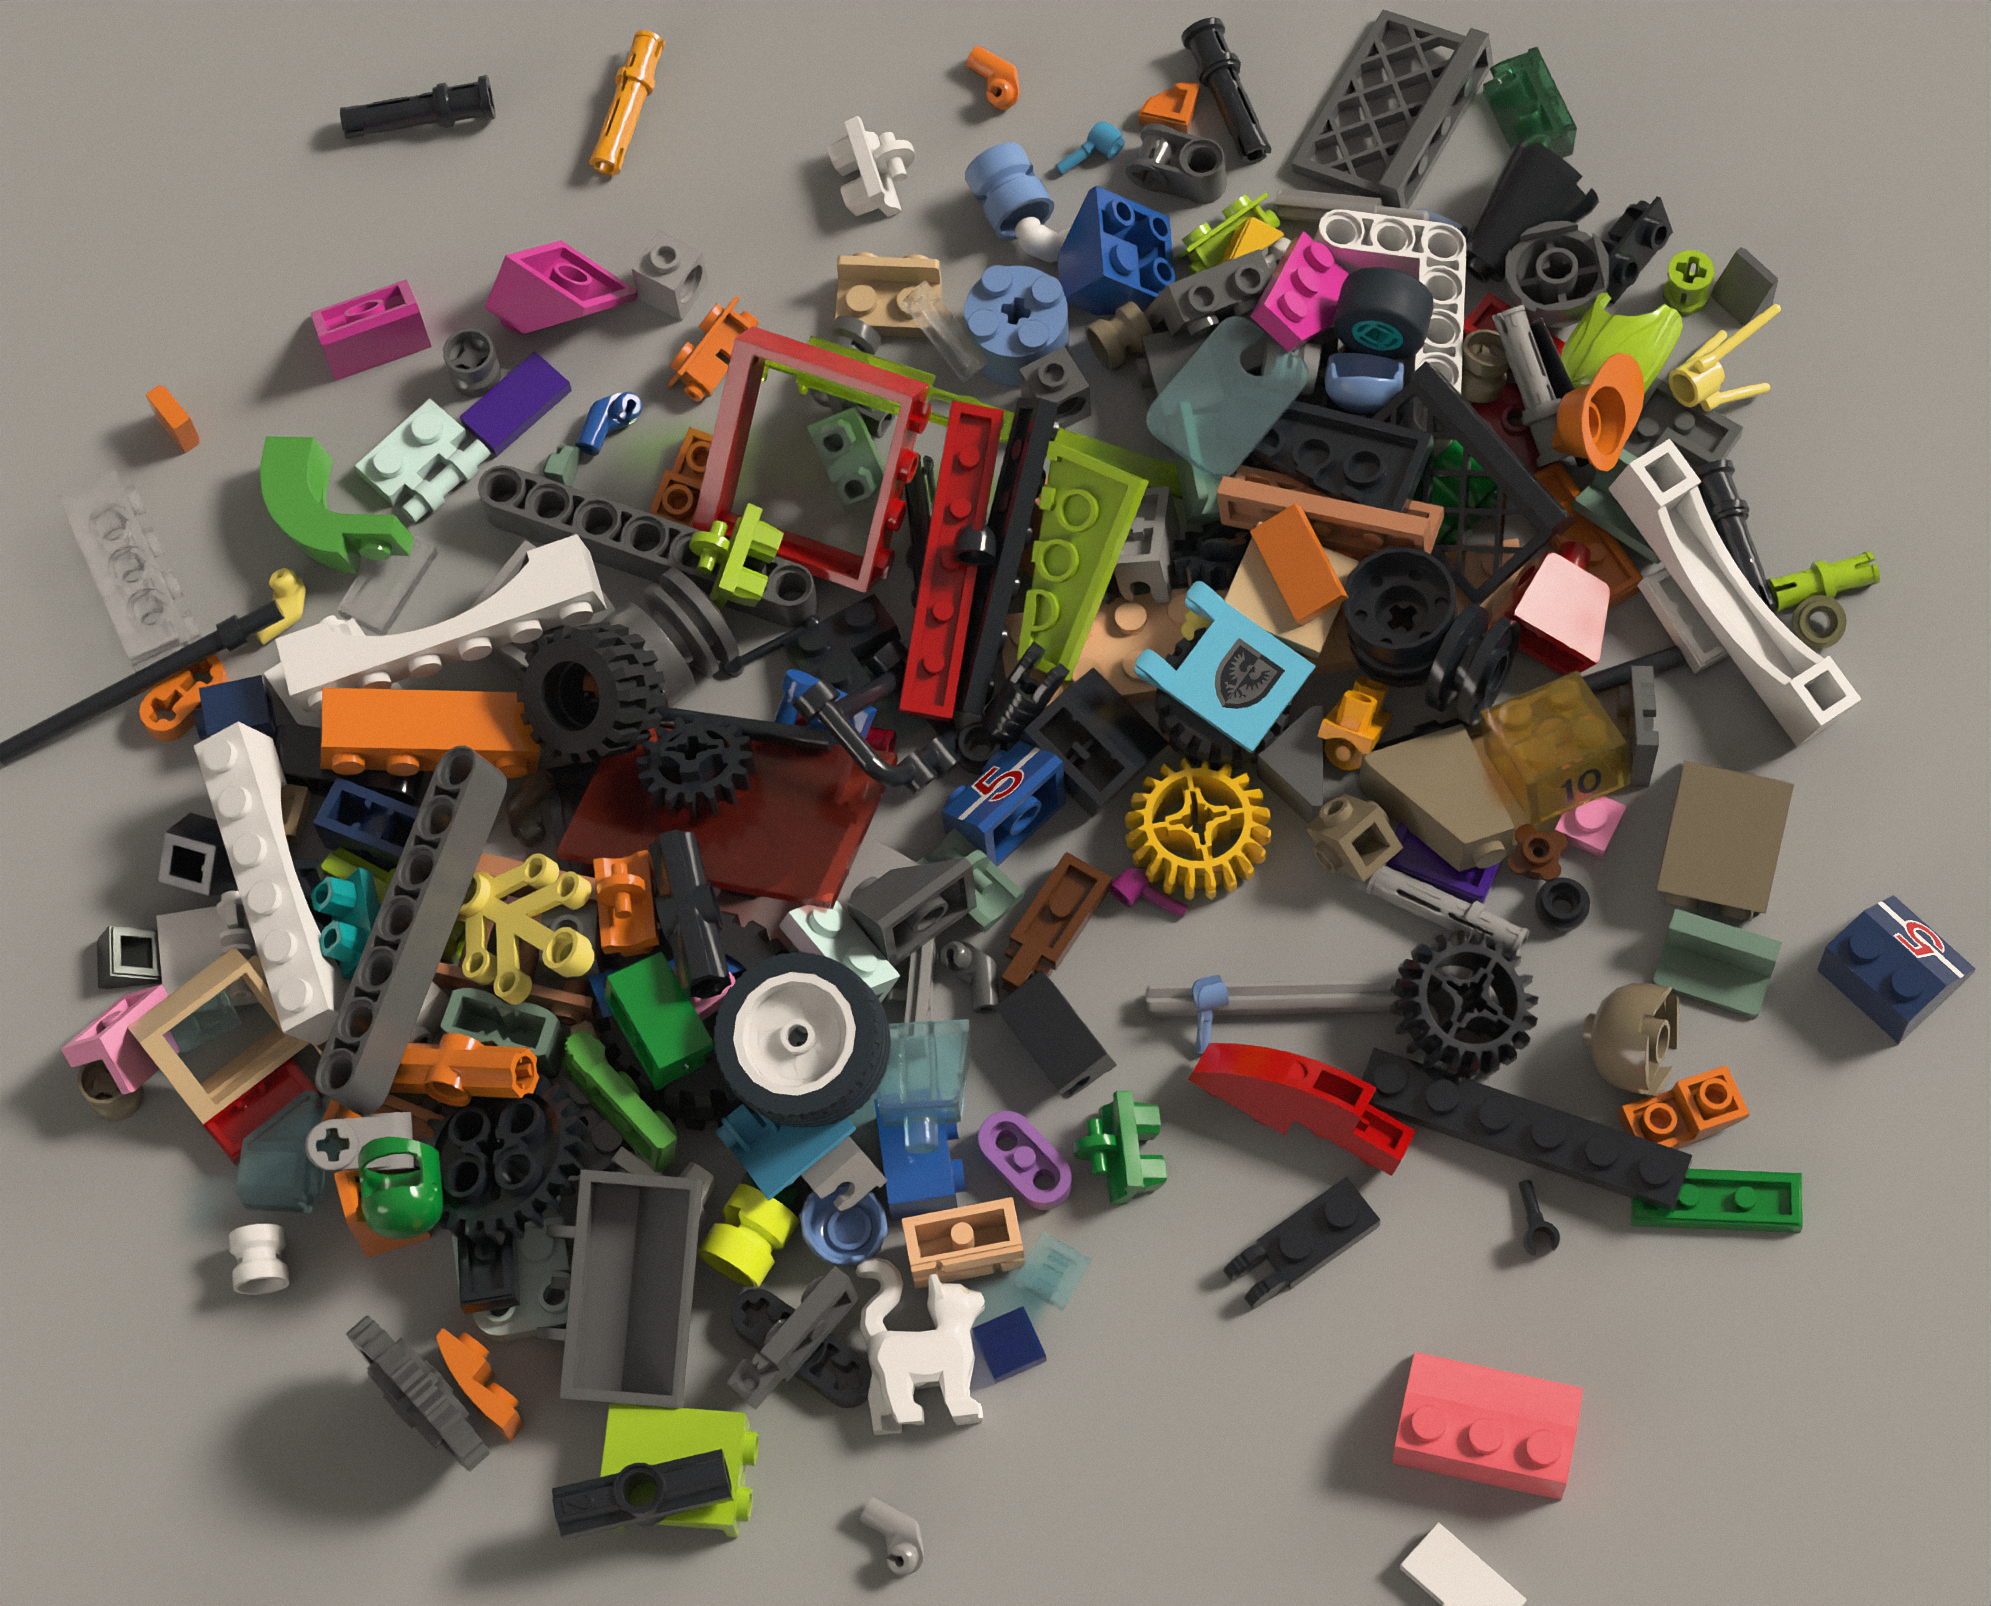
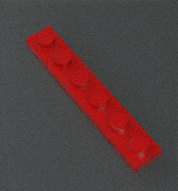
(945, 584)

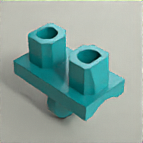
(353, 913)

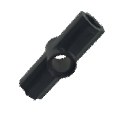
(689, 914)
(605, 1505)

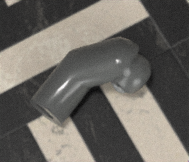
(976, 970)

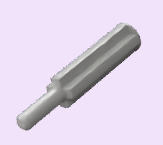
(1313, 205)

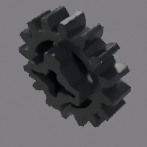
(1210, 555)
(696, 765)

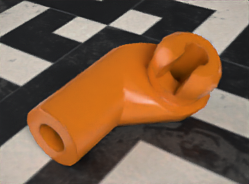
(1000, 76)

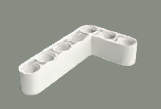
(1433, 256)

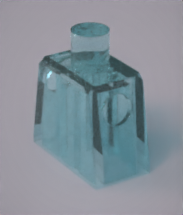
(925, 1080)

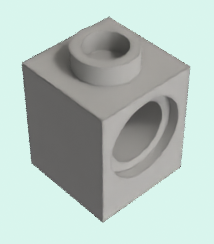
(670, 275)

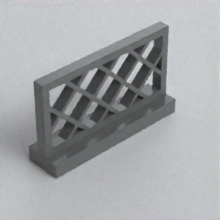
(1426, 134)

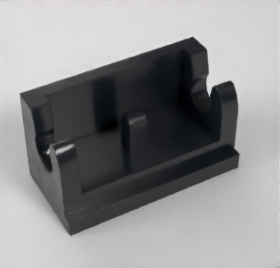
(1055, 1035)

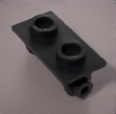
(1640, 234)

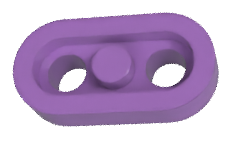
(1027, 1161)

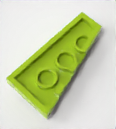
(1079, 543)

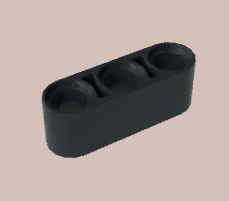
(300, 760)

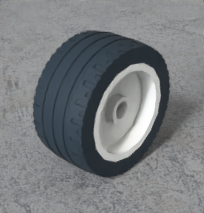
(772, 1012)

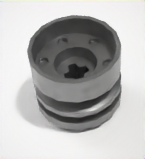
(680, 631)

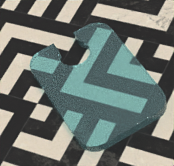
(1218, 410)

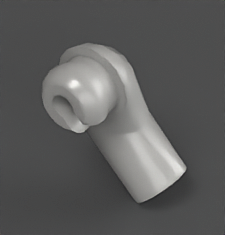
(901, 1535)

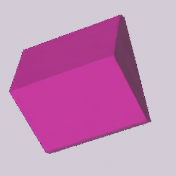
(371, 330)

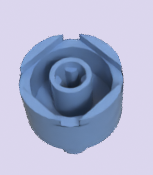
(1015, 319)

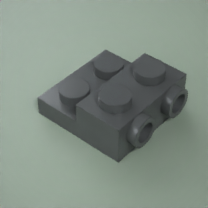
(1209, 295)

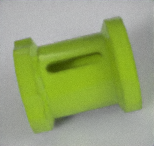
(1696, 290)

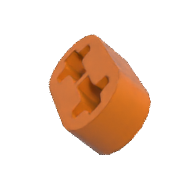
(182, 697)

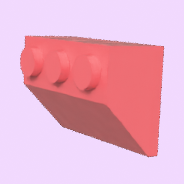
(1488, 1426)

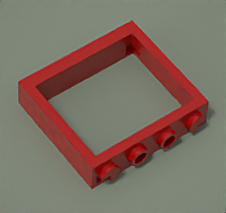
(733, 430)

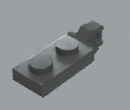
(795, 1339)

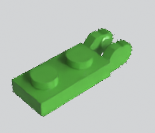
(619, 1101)

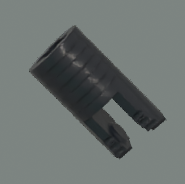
(1022, 697)

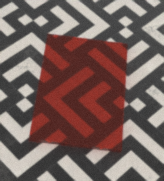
(781, 840)

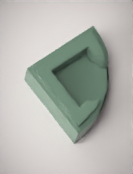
(563, 464)

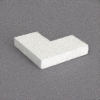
(1456, 1574)

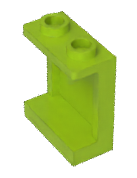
(672, 1433)

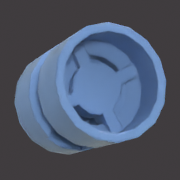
(1008, 188)

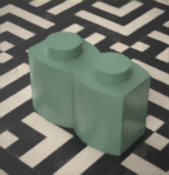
(507, 1025)

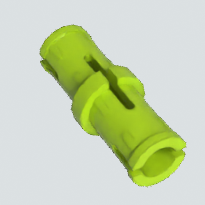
(1824, 579)

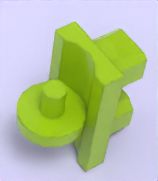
(747, 538)

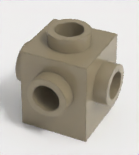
(1353, 837)

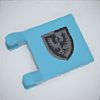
(1235, 673)

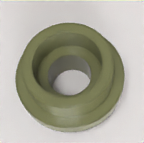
(1835, 627)

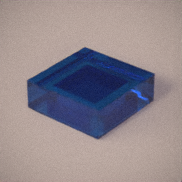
(1009, 1344)

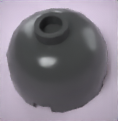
(1556, 272)

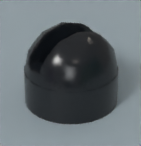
(974, 546)

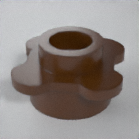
(1532, 867)

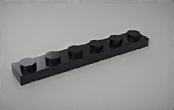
(1010, 521)
(1527, 1130)

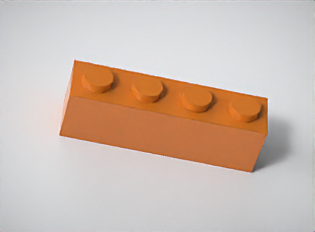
(417, 727)

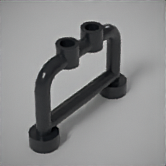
(914, 770)

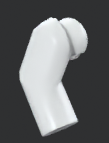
(1039, 239)

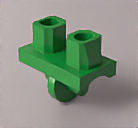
(1115, 1151)

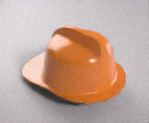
(1601, 415)

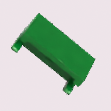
(658, 1020)

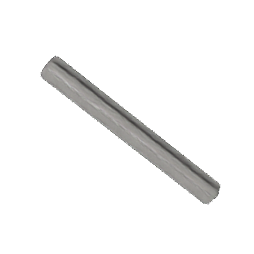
(1277, 997)

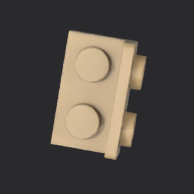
(875, 289)

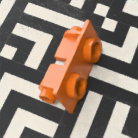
(699, 365)

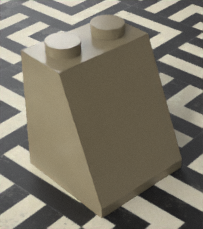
(1724, 839)

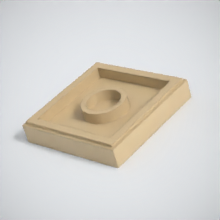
(1260, 600)

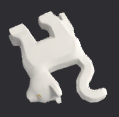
(919, 1359)

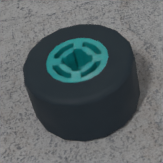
(1383, 313)

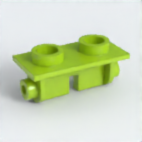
(1208, 246)

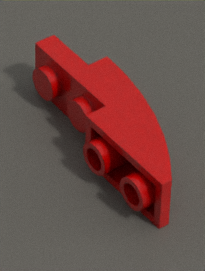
(1288, 1087)

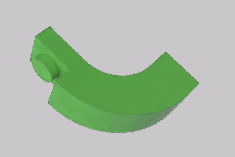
(295, 491)

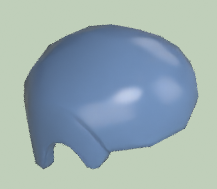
(1362, 381)
(845, 1235)

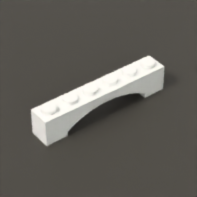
(549, 591)
(1791, 679)
(245, 794)

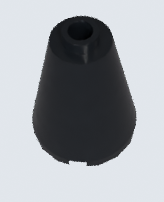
(1529, 190)

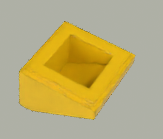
(1249, 237)

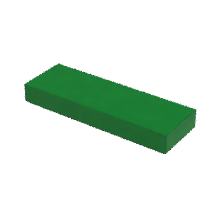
(1730, 1202)

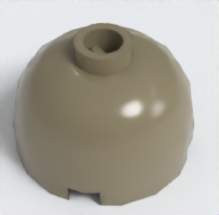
(1633, 1036)

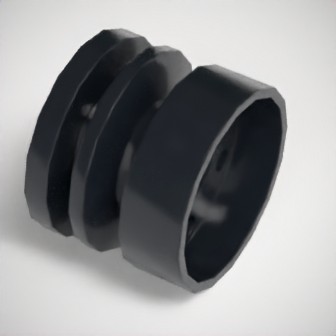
(1399, 614)

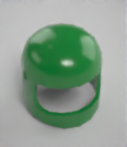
(401, 1203)

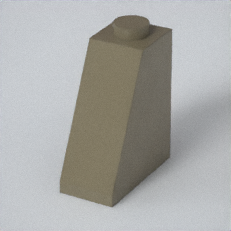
(1441, 796)

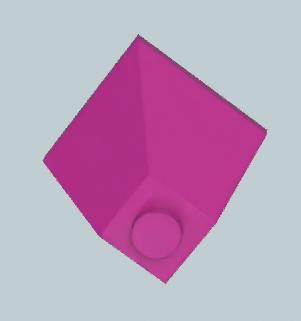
(552, 287)

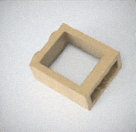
(241, 1072)

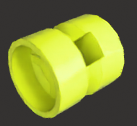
(745, 1240)

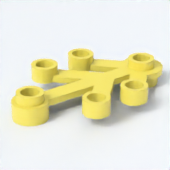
(563, 950)

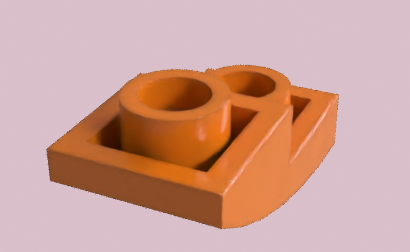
(681, 487)
(1688, 1112)
(473, 1373)

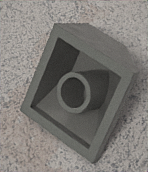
(912, 905)

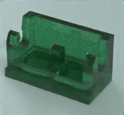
(1530, 104)

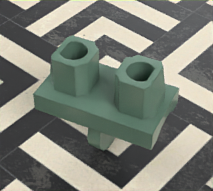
(848, 457)
(993, 889)

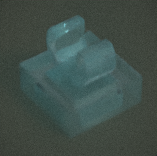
(1052, 1271)

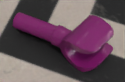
(1134, 884)

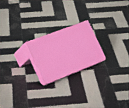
(115, 1044)

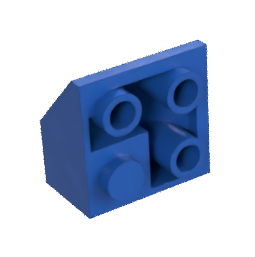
(1115, 254)

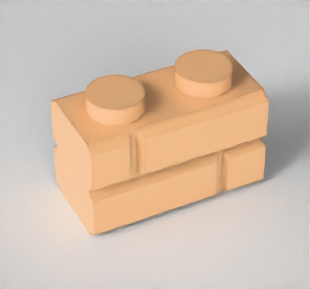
(964, 1242)

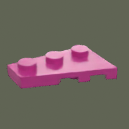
(1300, 294)

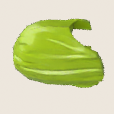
(1600, 335)

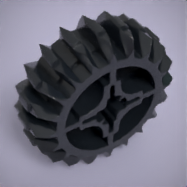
(1502, 1022)

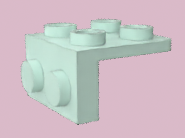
(839, 938)

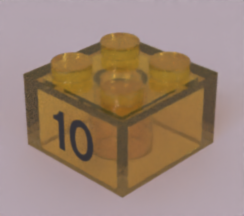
(1555, 747)

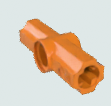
(464, 1069)

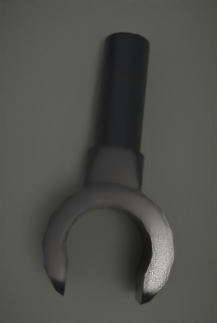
(1535, 1219)

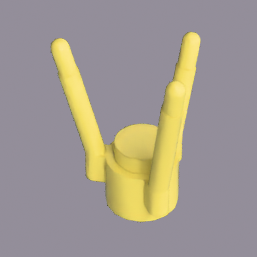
(1702, 374)

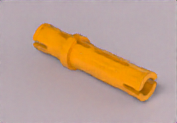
(633, 85)

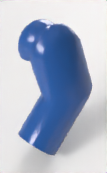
(607, 416)

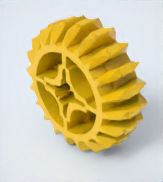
(1177, 833)

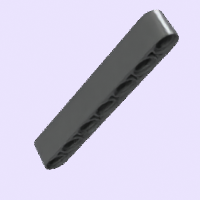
(627, 532)
(411, 931)

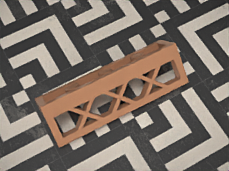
(1338, 524)

